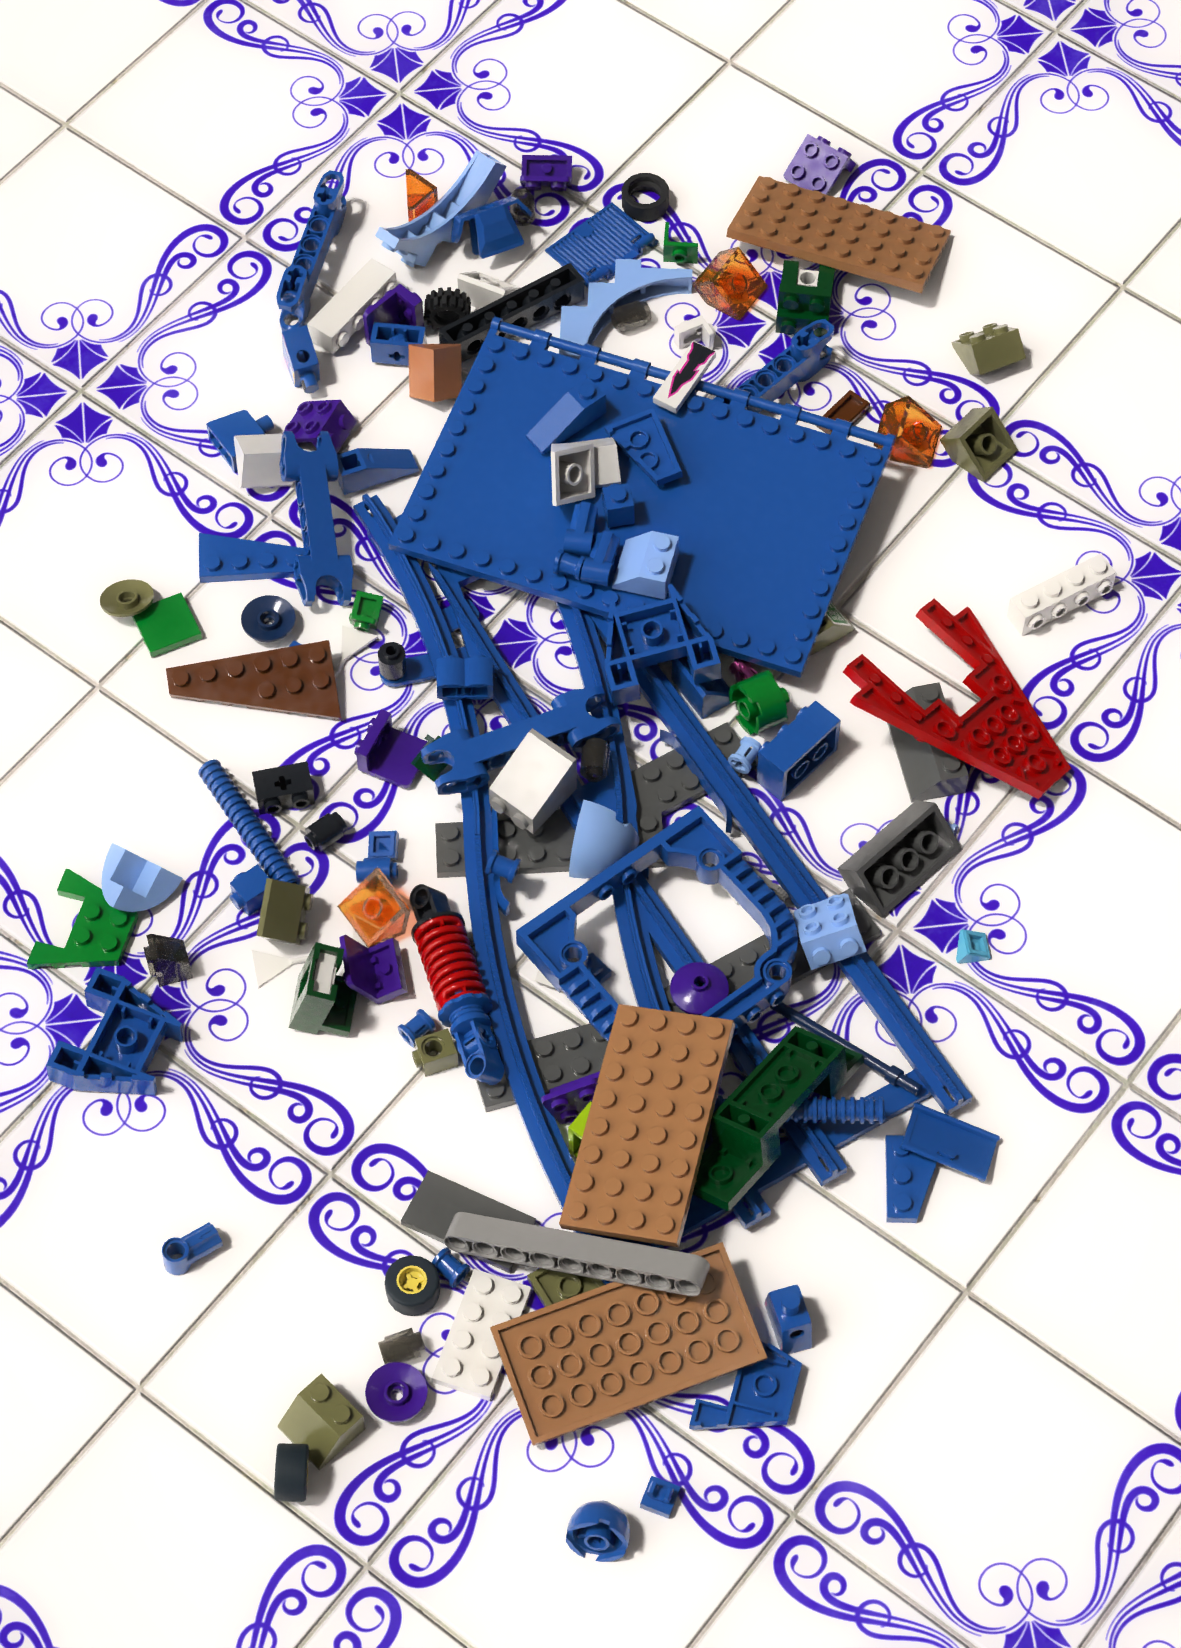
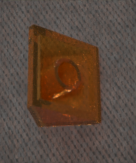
(420, 194)
(376, 910)

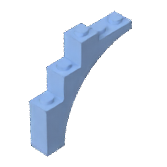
(419, 237)
(631, 284)

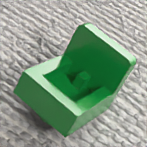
(366, 611)

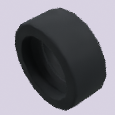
(648, 182)

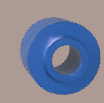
(368, 865)

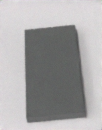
(441, 1199)

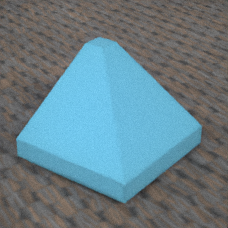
(972, 947)

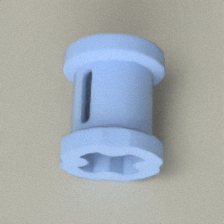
(735, 759)

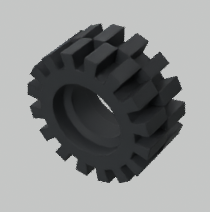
(445, 307)

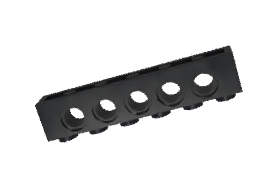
(521, 308)

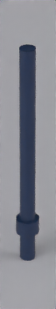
(891, 1073)

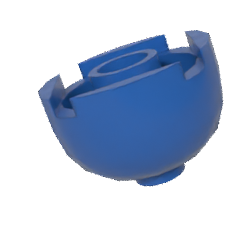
(599, 1530)

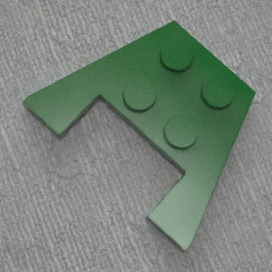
(97, 935)

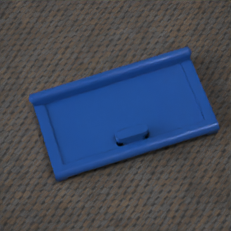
(937, 1133)

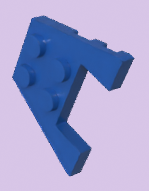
(758, 1398)

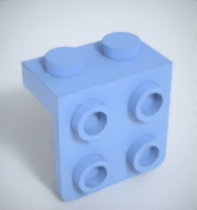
(829, 931)

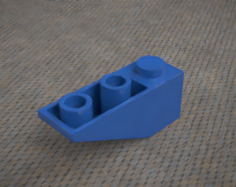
(373, 466)

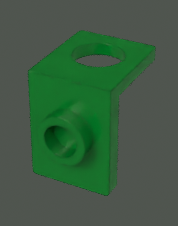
(679, 251)

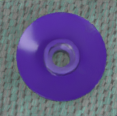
(698, 999)
(391, 1379)

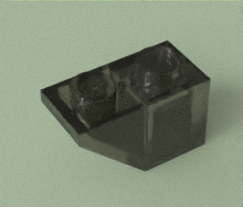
(167, 959)

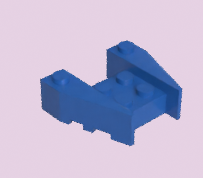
(654, 636)
(122, 1043)

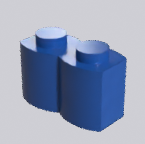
(464, 678)

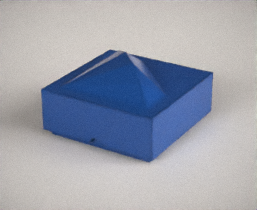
(383, 844)

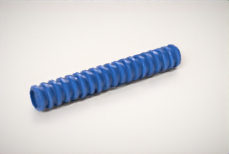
(246, 822)
(833, 1110)

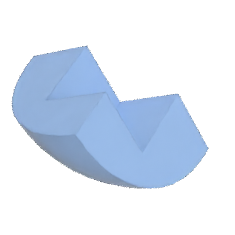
(599, 841)
(134, 882)

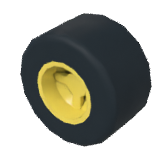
(409, 1274)
(291, 1472)

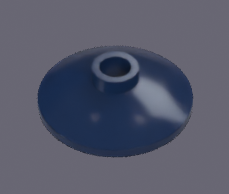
(266, 610)

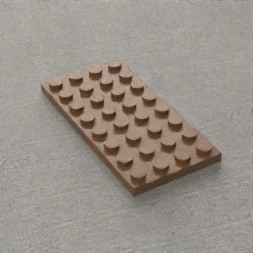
(839, 234)
(647, 1125)
(624, 1349)

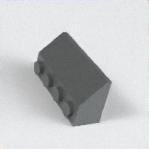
(926, 769)
(900, 857)

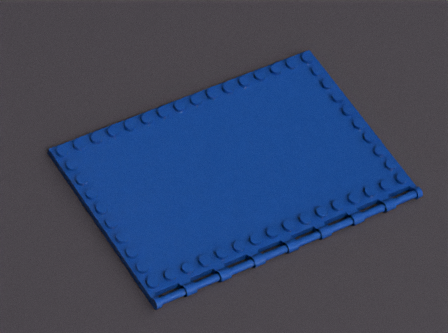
(757, 515)

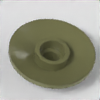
(126, 598)

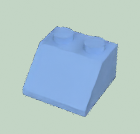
(647, 564)

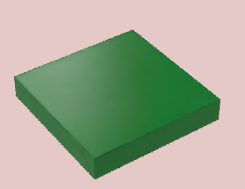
(167, 625)

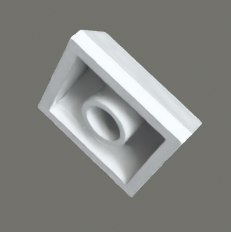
(483, 288)
(259, 461)
(605, 462)
(572, 472)

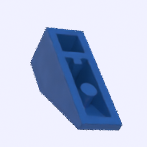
(568, 416)

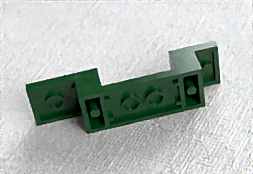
(750, 1118)

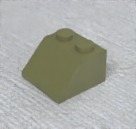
(979, 443)
(284, 912)
(322, 1421)

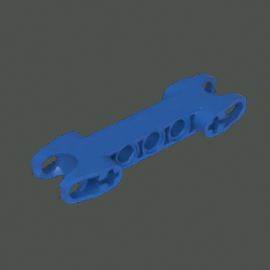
(302, 275)
(791, 366)
(321, 560)
(476, 756)

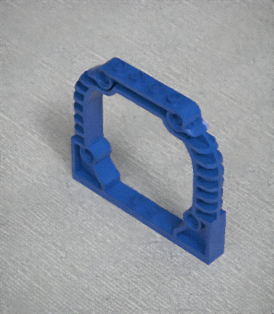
(687, 844)

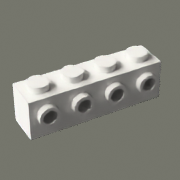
(345, 311)
(1061, 594)

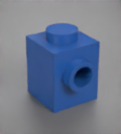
(618, 505)
(248, 889)

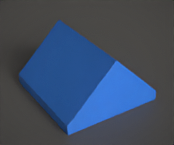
(703, 697)

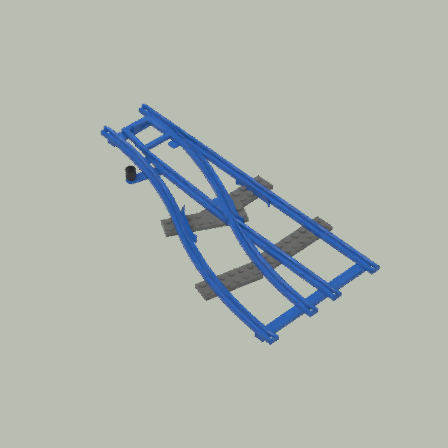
(642, 799)

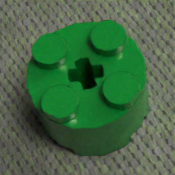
(759, 702)

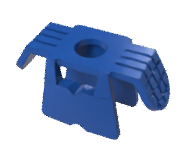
(491, 227)

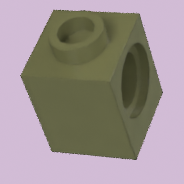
(437, 1041)

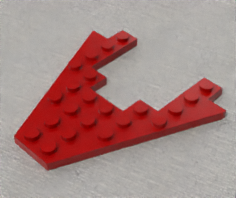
(995, 734)

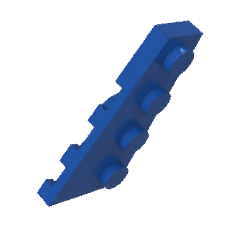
(242, 560)

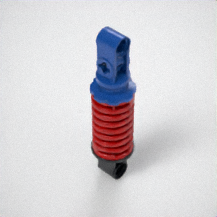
(455, 982)

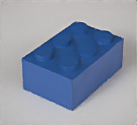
(797, 750)

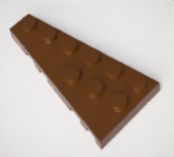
(275, 680)

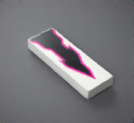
(684, 377)

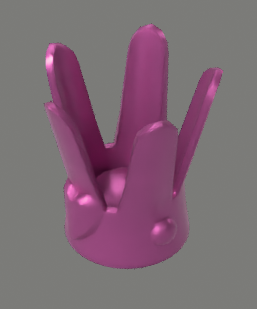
(741, 669)

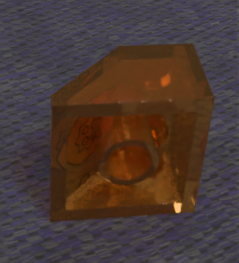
(730, 283)
(914, 431)

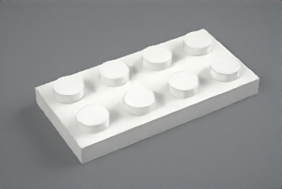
(470, 1353)

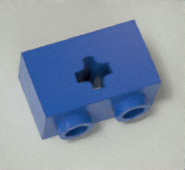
(391, 342)

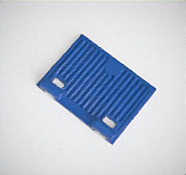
(600, 242)

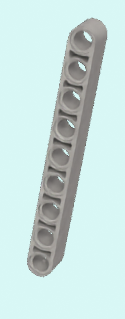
(577, 1254)

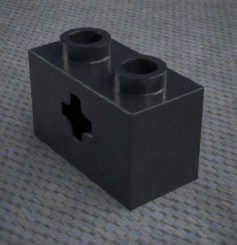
(283, 788)

